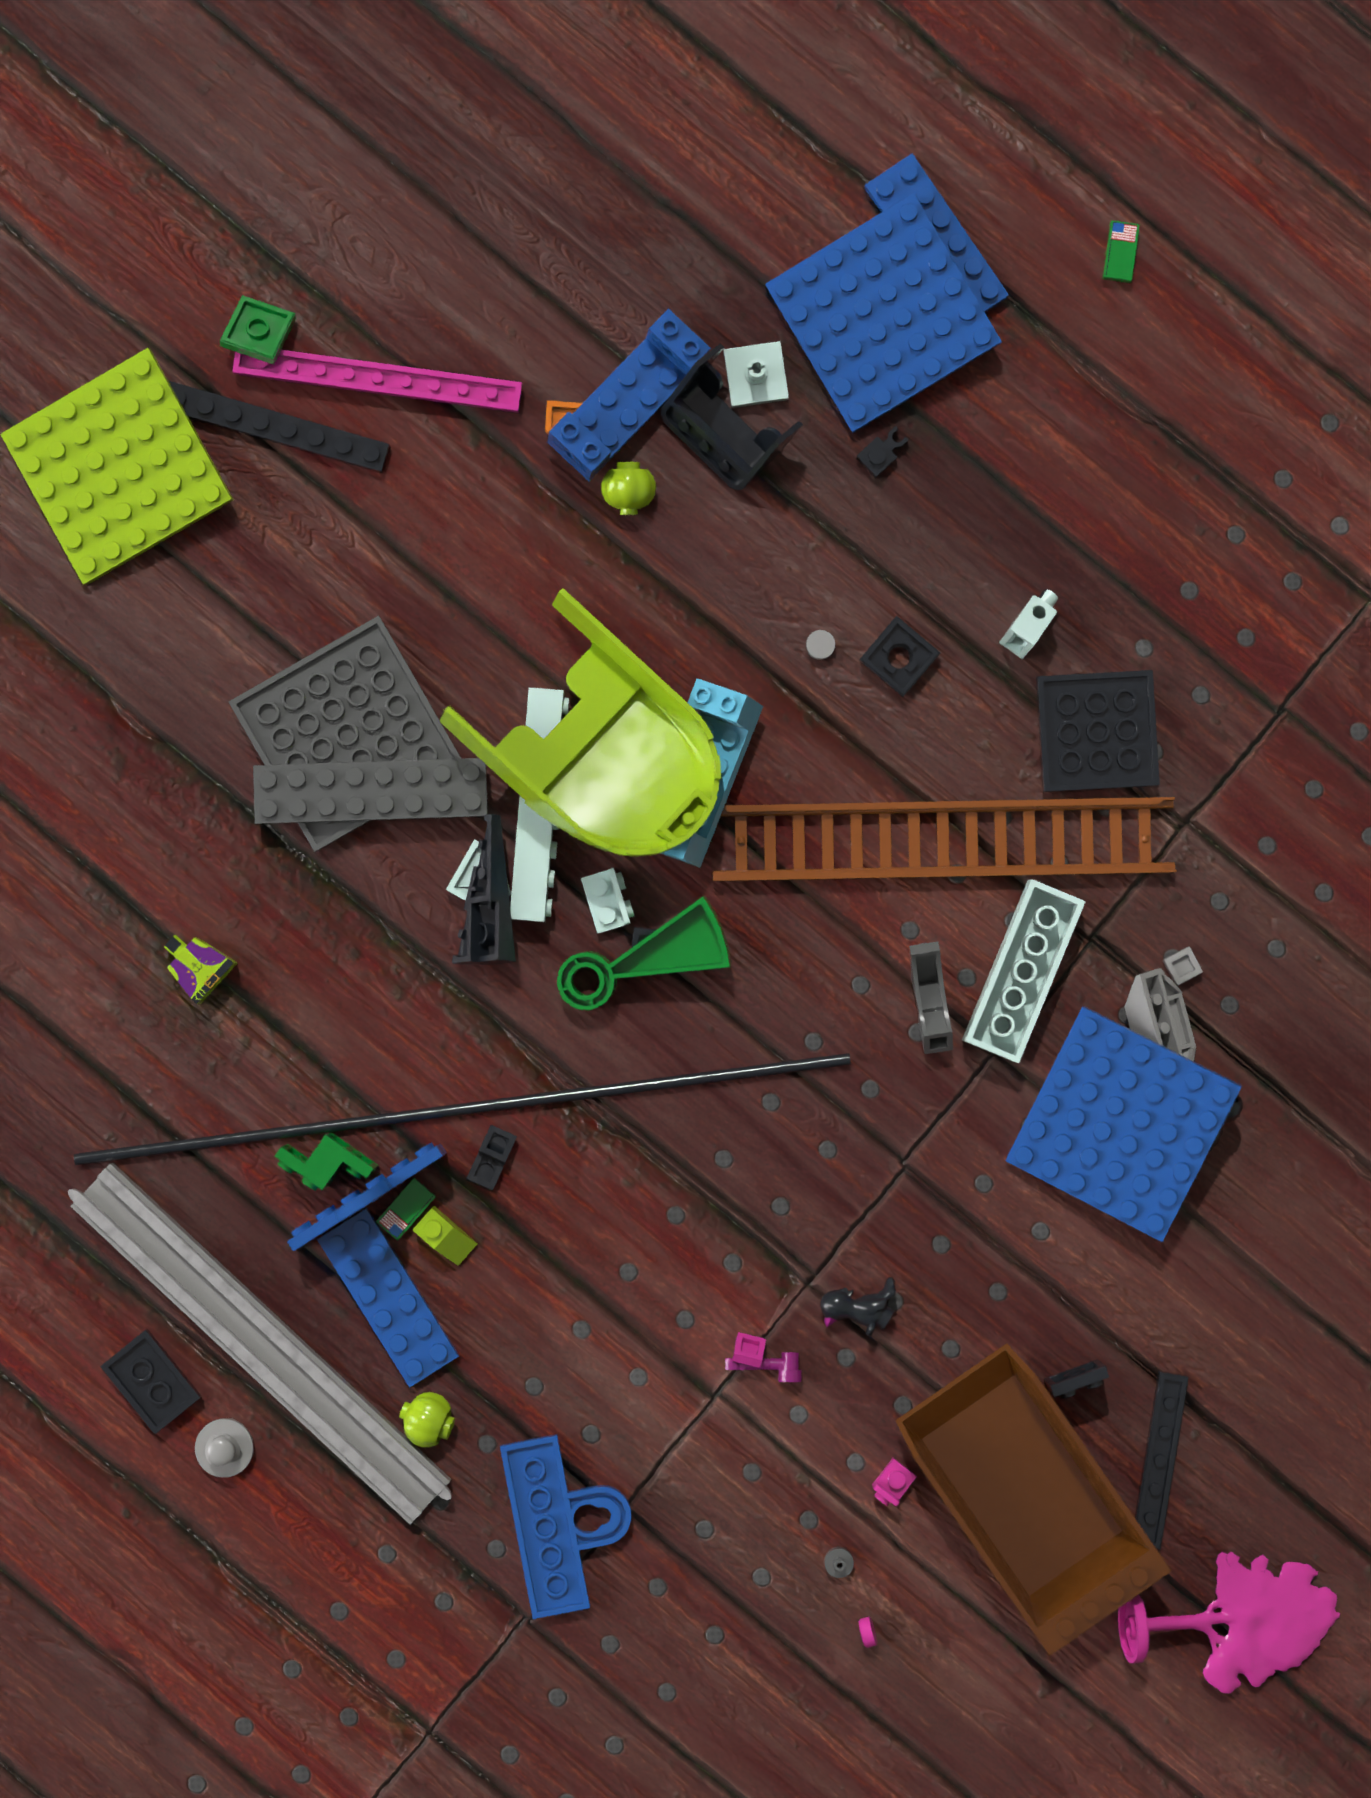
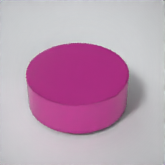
(867, 1632)

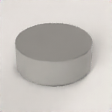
(820, 644)

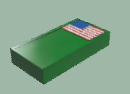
(1120, 251)
(406, 1209)

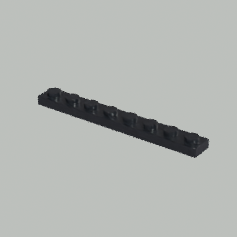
(282, 428)

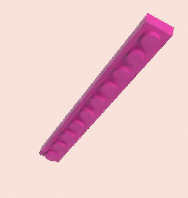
(384, 379)

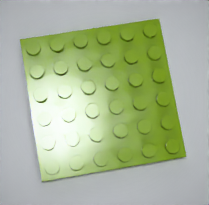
(116, 466)

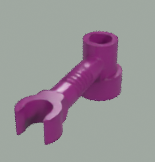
(786, 1365)

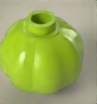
(628, 487)
(427, 1419)

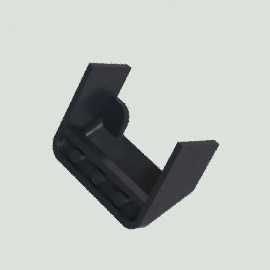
(716, 430)

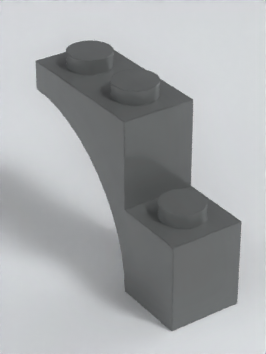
(930, 998)

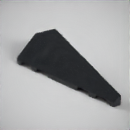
(488, 924)

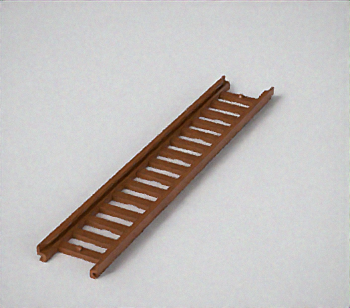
(942, 808)

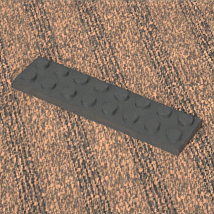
(370, 791)

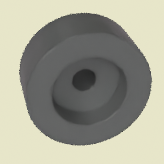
(835, 1556)

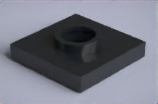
(899, 635)

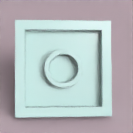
(755, 374)

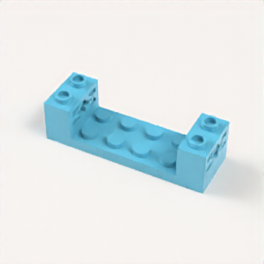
(732, 722)

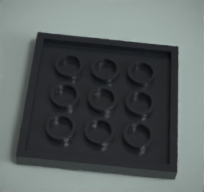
(1097, 731)

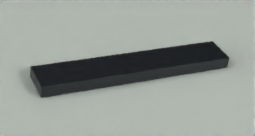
(1160, 1454)

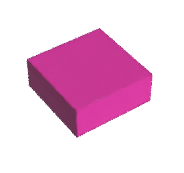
(749, 1350)

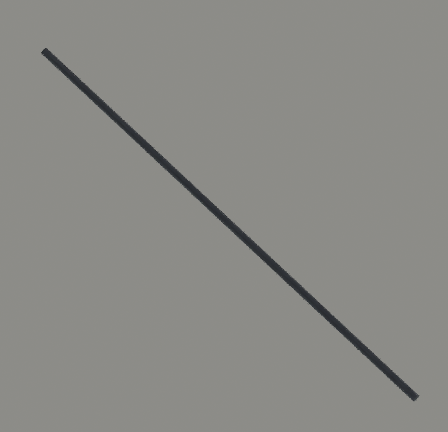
(462, 1109)

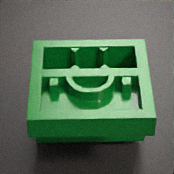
(325, 1162)

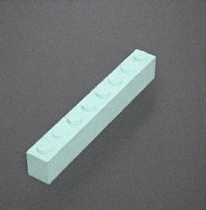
(534, 833)

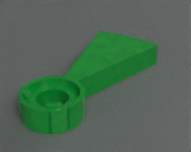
(683, 944)

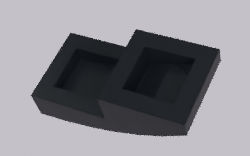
(491, 1158)

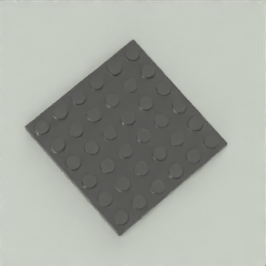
(343, 707)

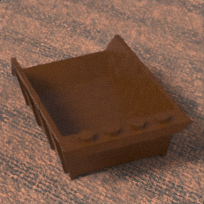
(1031, 1498)

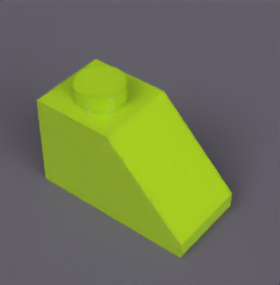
(444, 1236)

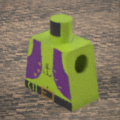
(198, 966)

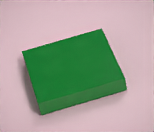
(258, 329)

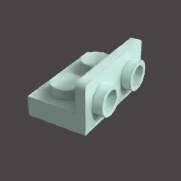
(606, 900)

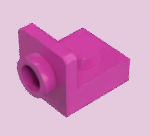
(893, 1482)

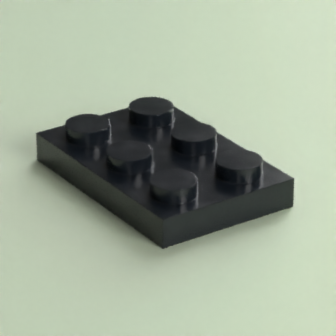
(151, 1381)

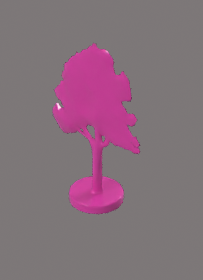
(1269, 1618)

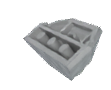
(1159, 1012)

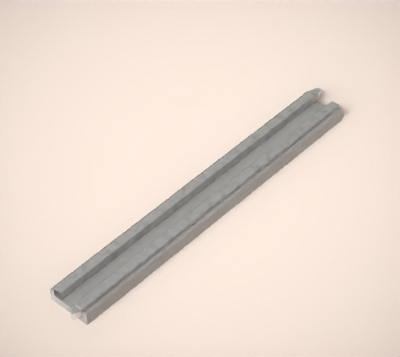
(261, 1343)

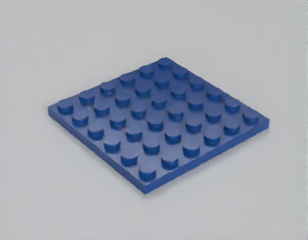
(883, 313)
(1123, 1123)

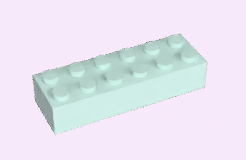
(1023, 970)

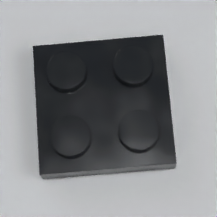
(1066, 1382)

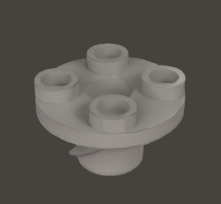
(224, 1447)

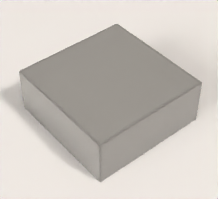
(1182, 965)

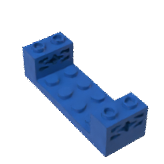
(628, 396)

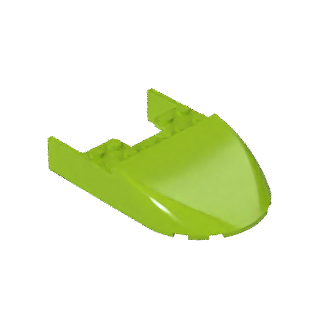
(623, 766)

